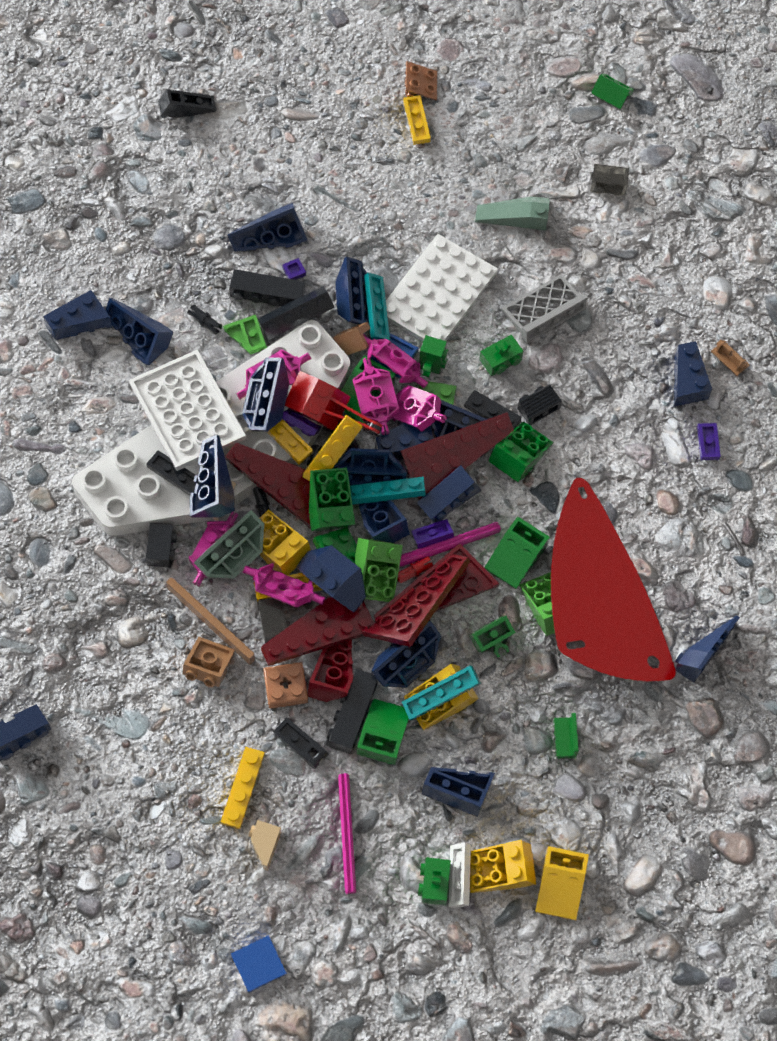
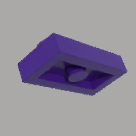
(307, 426)
(708, 441)
(432, 533)

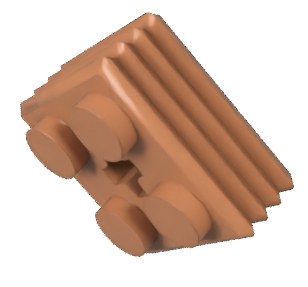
(280, 696)

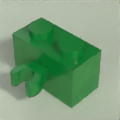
(433, 355)
(501, 355)
(492, 635)
(435, 881)

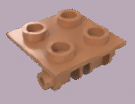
(420, 81)

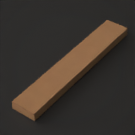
(210, 620)

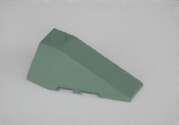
(520, 212)

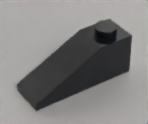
(184, 104)

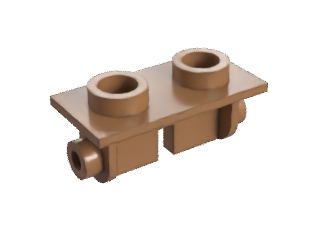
(730, 357)

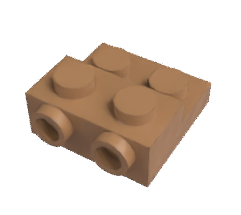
(208, 662)

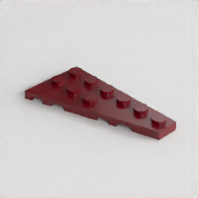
(444, 454)
(275, 477)
(471, 582)
(417, 606)
(317, 630)

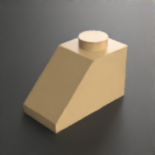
(264, 841)

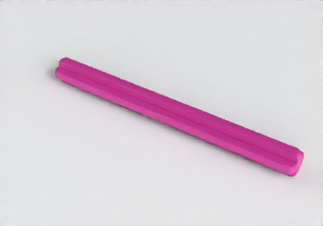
(449, 544)
(347, 833)

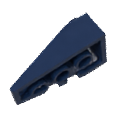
(272, 230)
(143, 334)
(213, 487)
(384, 521)
(699, 655)

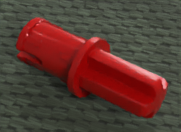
(414, 569)

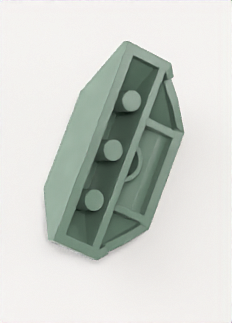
(234, 549)

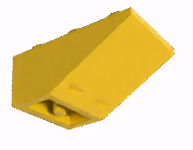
(282, 544)
(448, 708)
(502, 867)
(561, 883)

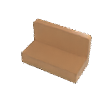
(352, 339)

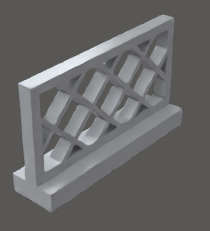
(552, 317)

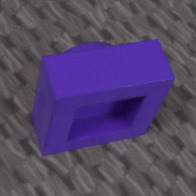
(294, 269)

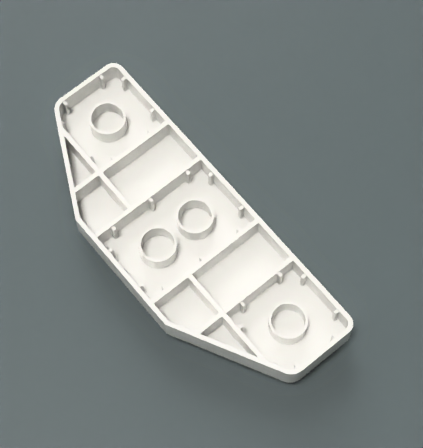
(130, 496)

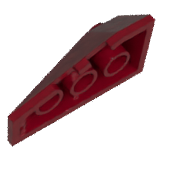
(332, 673)

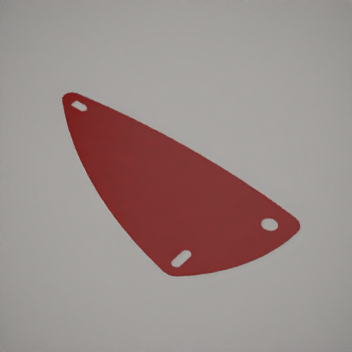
(602, 596)

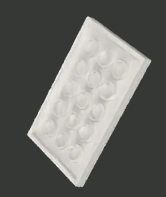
(438, 290)
(186, 408)

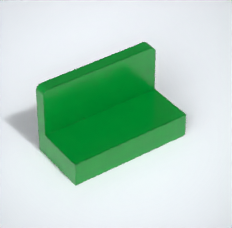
(611, 90)
(566, 737)

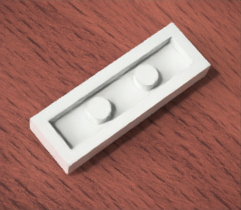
(459, 875)

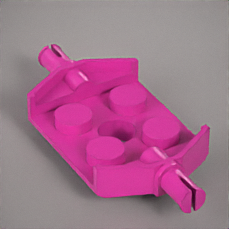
(396, 359)
(292, 363)
(376, 408)
(423, 412)
(213, 532)
(270, 582)

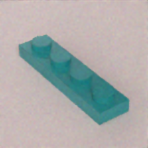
(376, 307)
(387, 490)
(441, 692)

